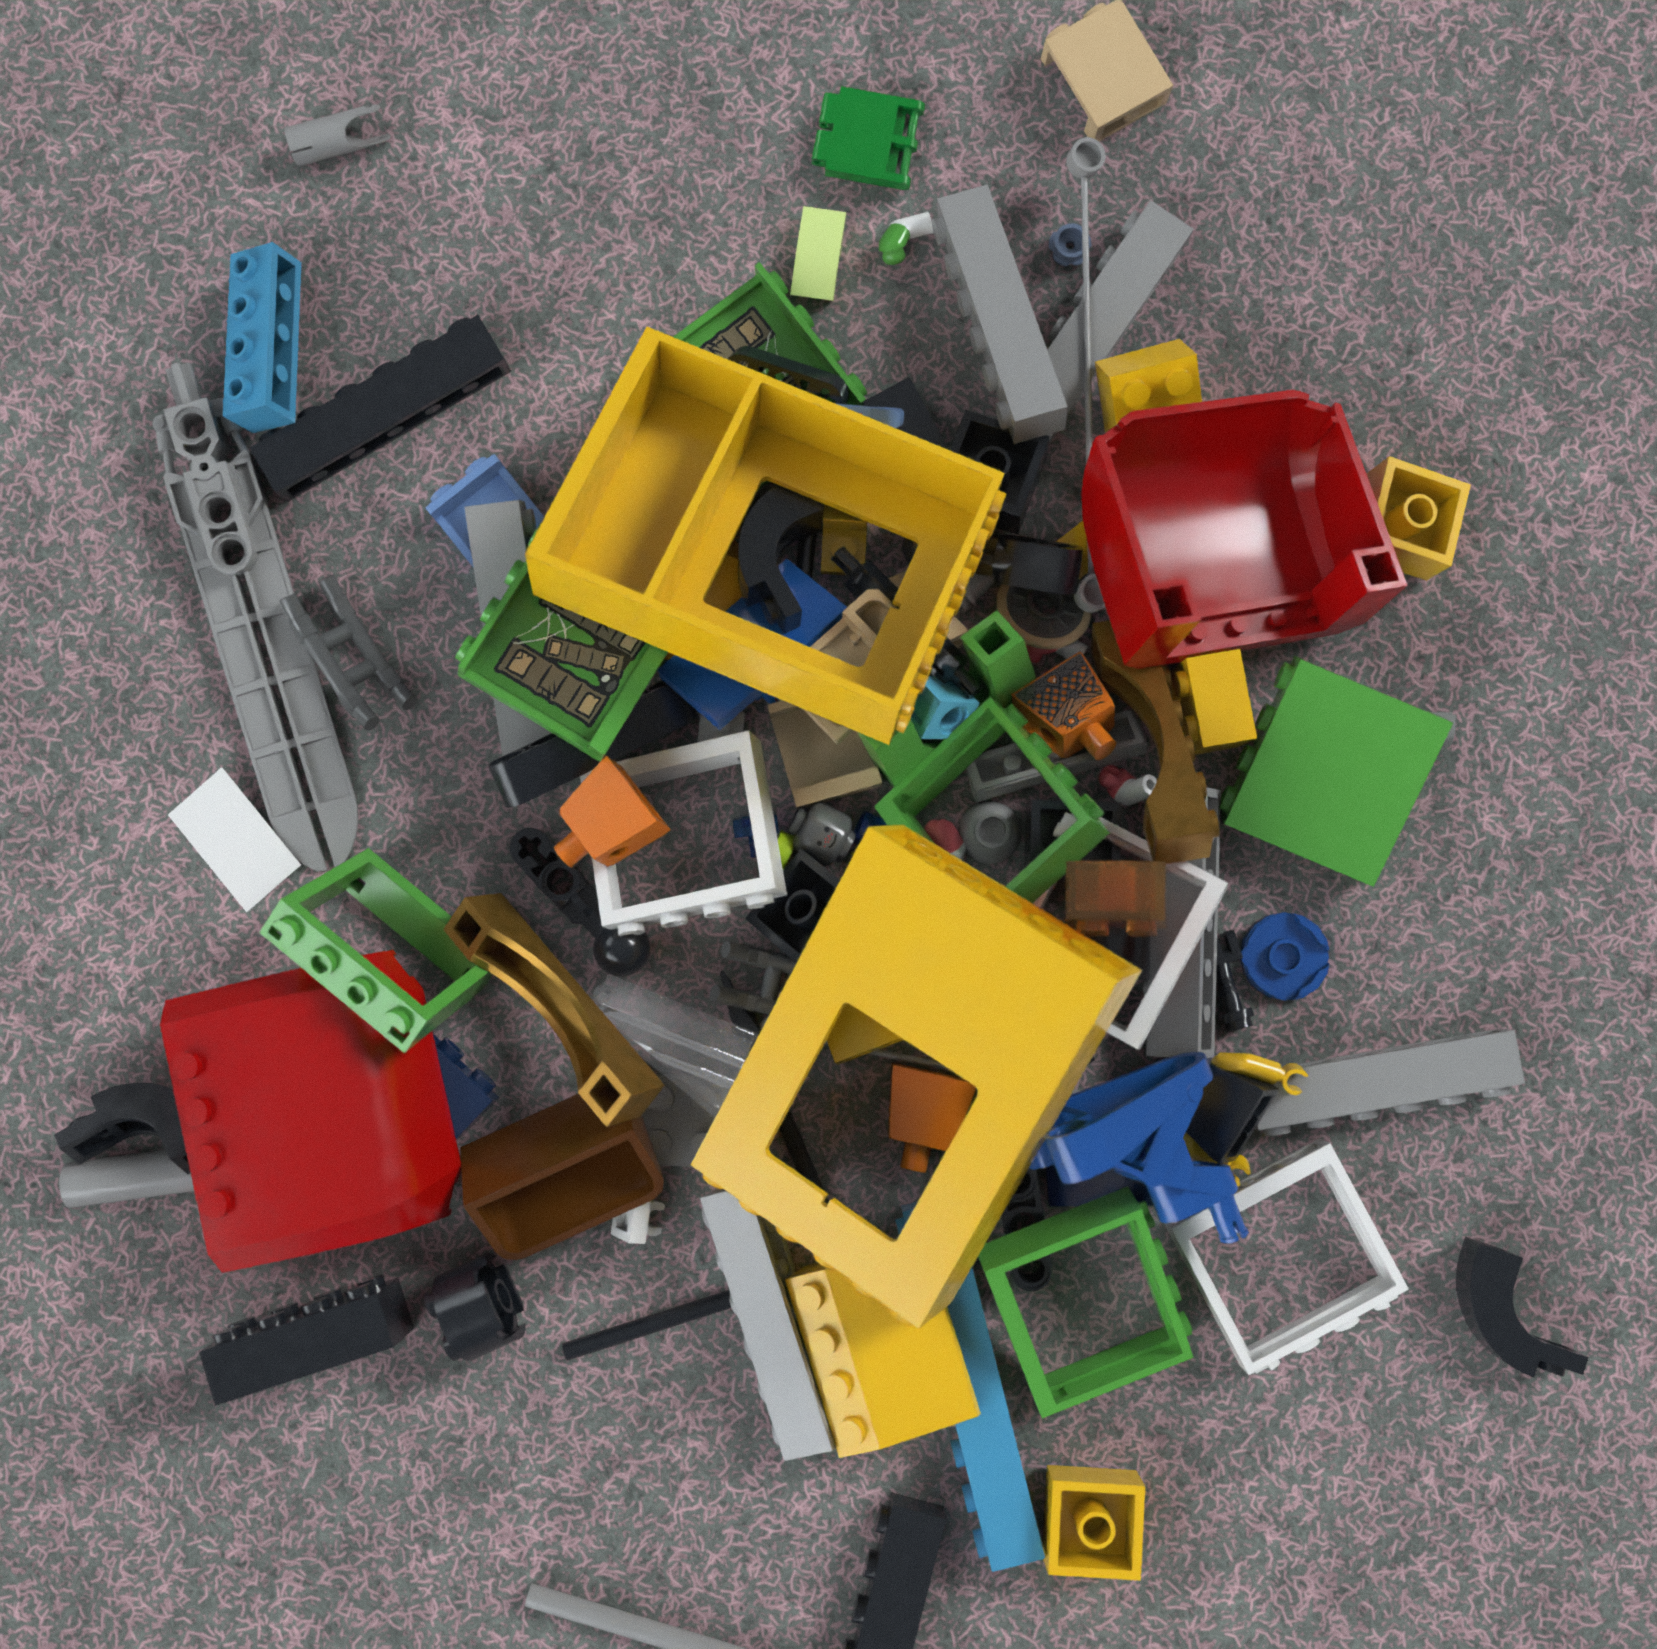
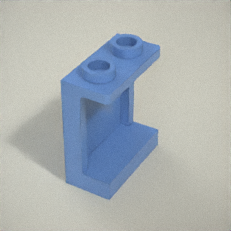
(484, 483)

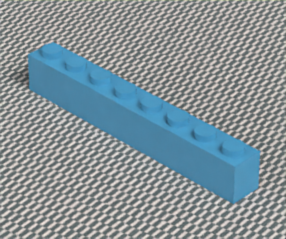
(989, 1443)

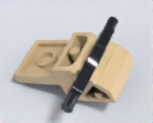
(861, 621)

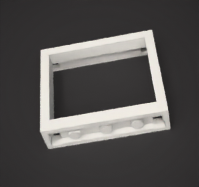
(716, 901)
(1185, 942)
(1335, 1315)

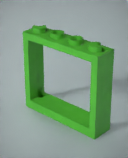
(964, 747)
(353, 976)
(1117, 1364)

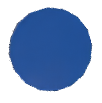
(1269, 955)

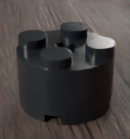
(475, 1308)

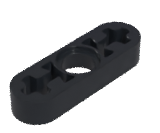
(801, 373)

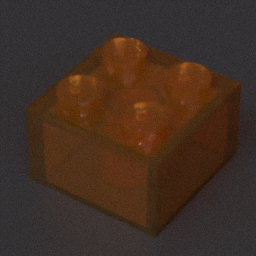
(1116, 896)

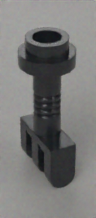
(1235, 1017)

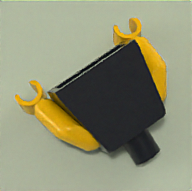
(1234, 1106)

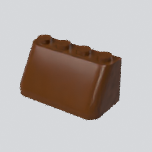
(556, 1177)

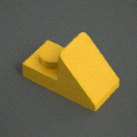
(839, 531)

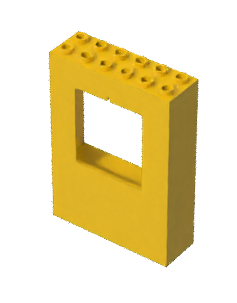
(671, 483)
(971, 983)

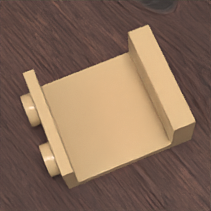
(1108, 68)
(815, 763)

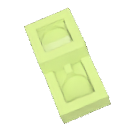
(818, 253)

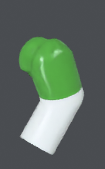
(899, 233)

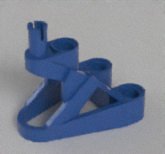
(1139, 1133)

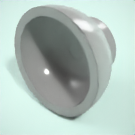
(990, 832)

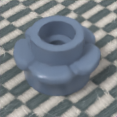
(1057, 243)

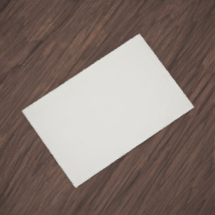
(234, 839)

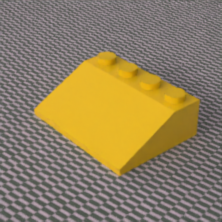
(874, 1372)

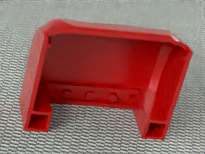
(1234, 527)
(305, 1118)

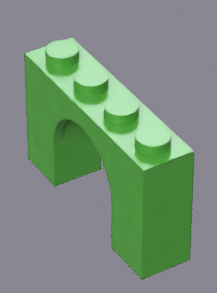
(995, 660)

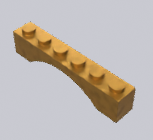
(1175, 813)
(606, 1066)

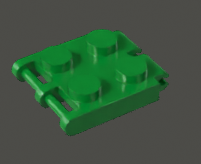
(867, 137)

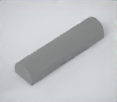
(1009, 770)
(122, 1179)

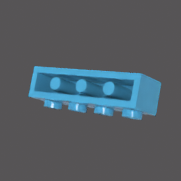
(262, 338)

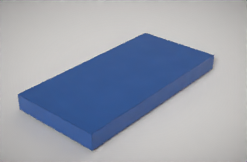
(723, 698)

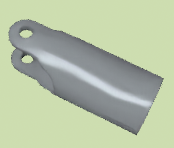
(328, 136)

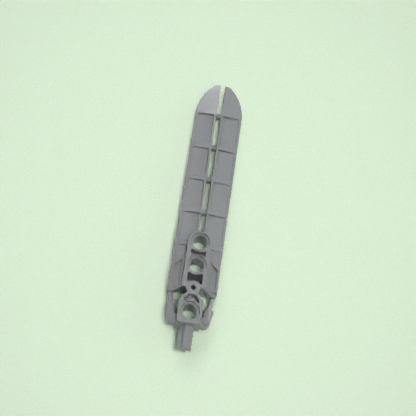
(194, 503)

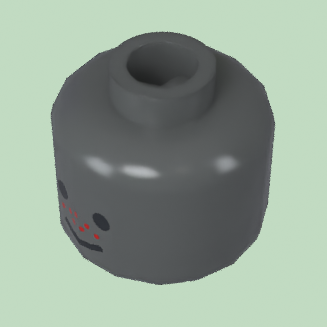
(822, 832)

